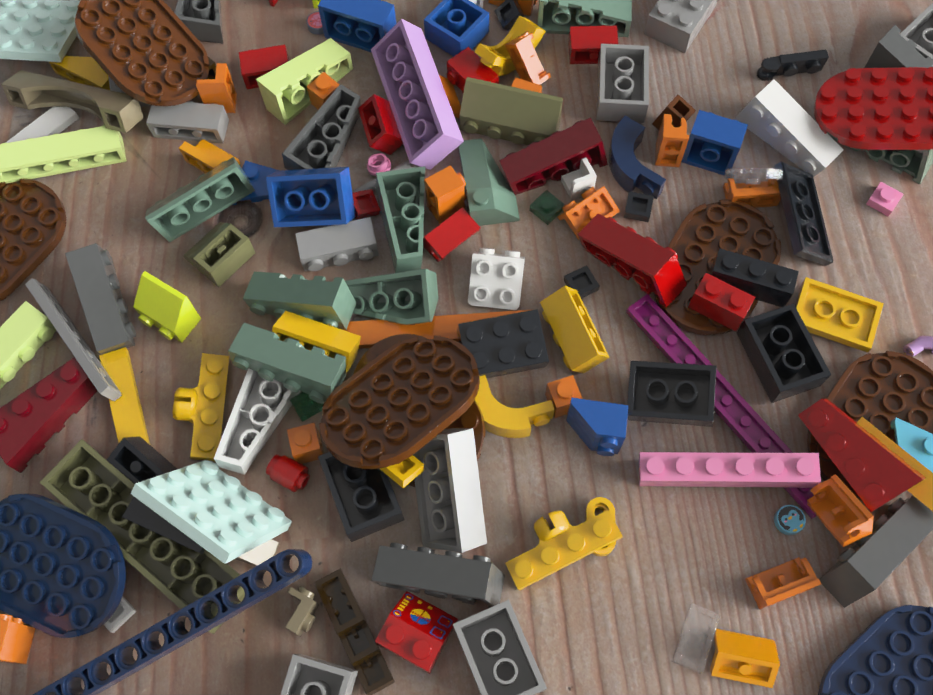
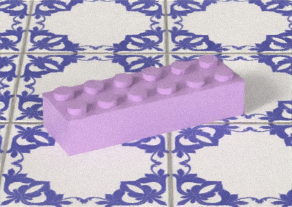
(416, 95)

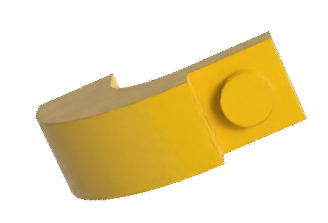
(498, 57)
(510, 421)

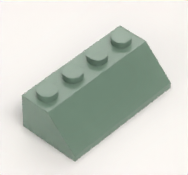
(199, 200)

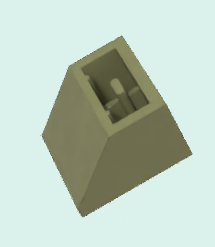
(220, 252)

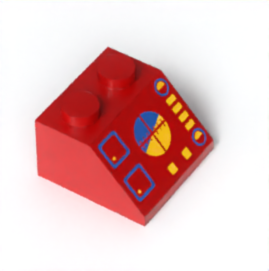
(416, 631)

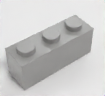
(189, 122)
(337, 244)

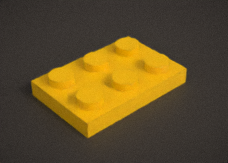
(838, 314)

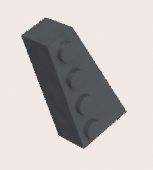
(439, 574)

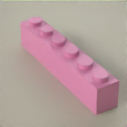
(729, 469)

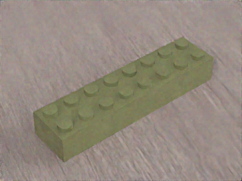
(103, 493)

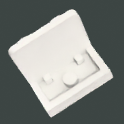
(496, 279)

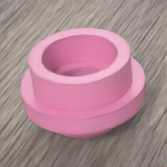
(378, 163)

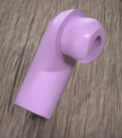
(919, 345)

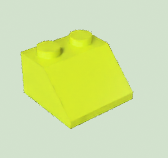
(165, 308)

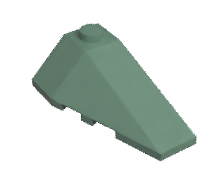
(486, 189)
(397, 297)

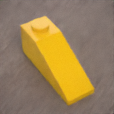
(82, 70)

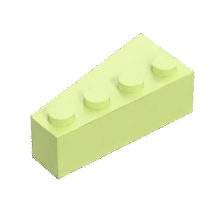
(285, 86)

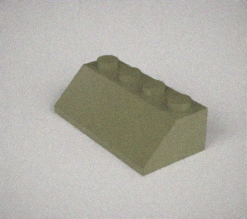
(508, 112)

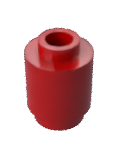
(288, 472)

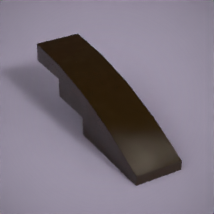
(354, 632)

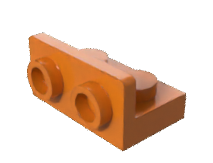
(582, 212)

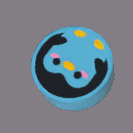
(789, 520)

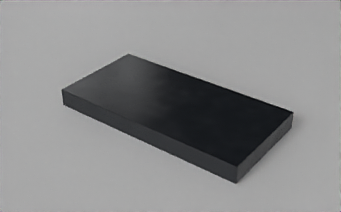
(804, 215)

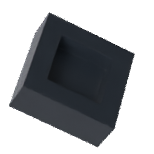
(508, 13)
(638, 206)
(582, 281)

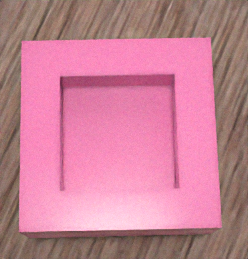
(884, 199)

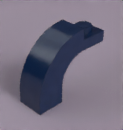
(624, 164)

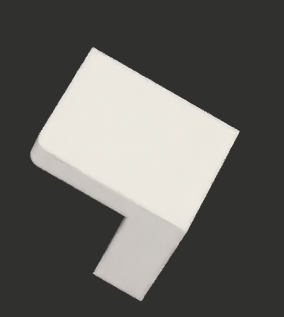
(579, 180)

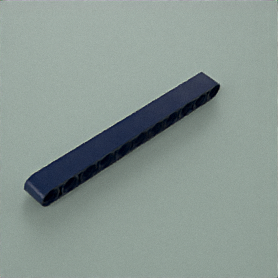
(173, 627)

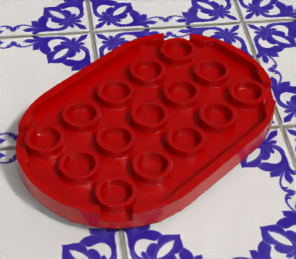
(878, 108)

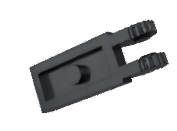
(792, 64)

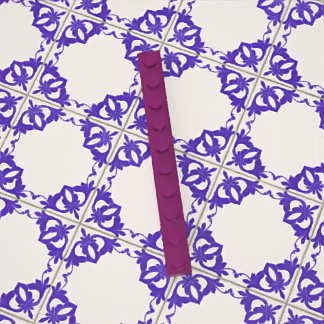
(728, 402)

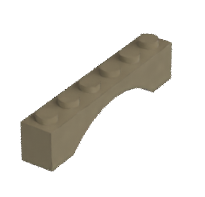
(35, 90)

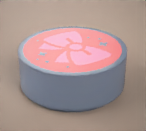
(314, 23)

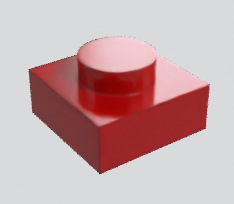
(365, 204)

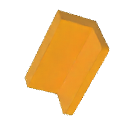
(204, 155)
(745, 658)

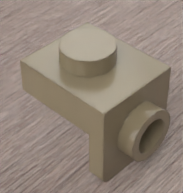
(303, 617)

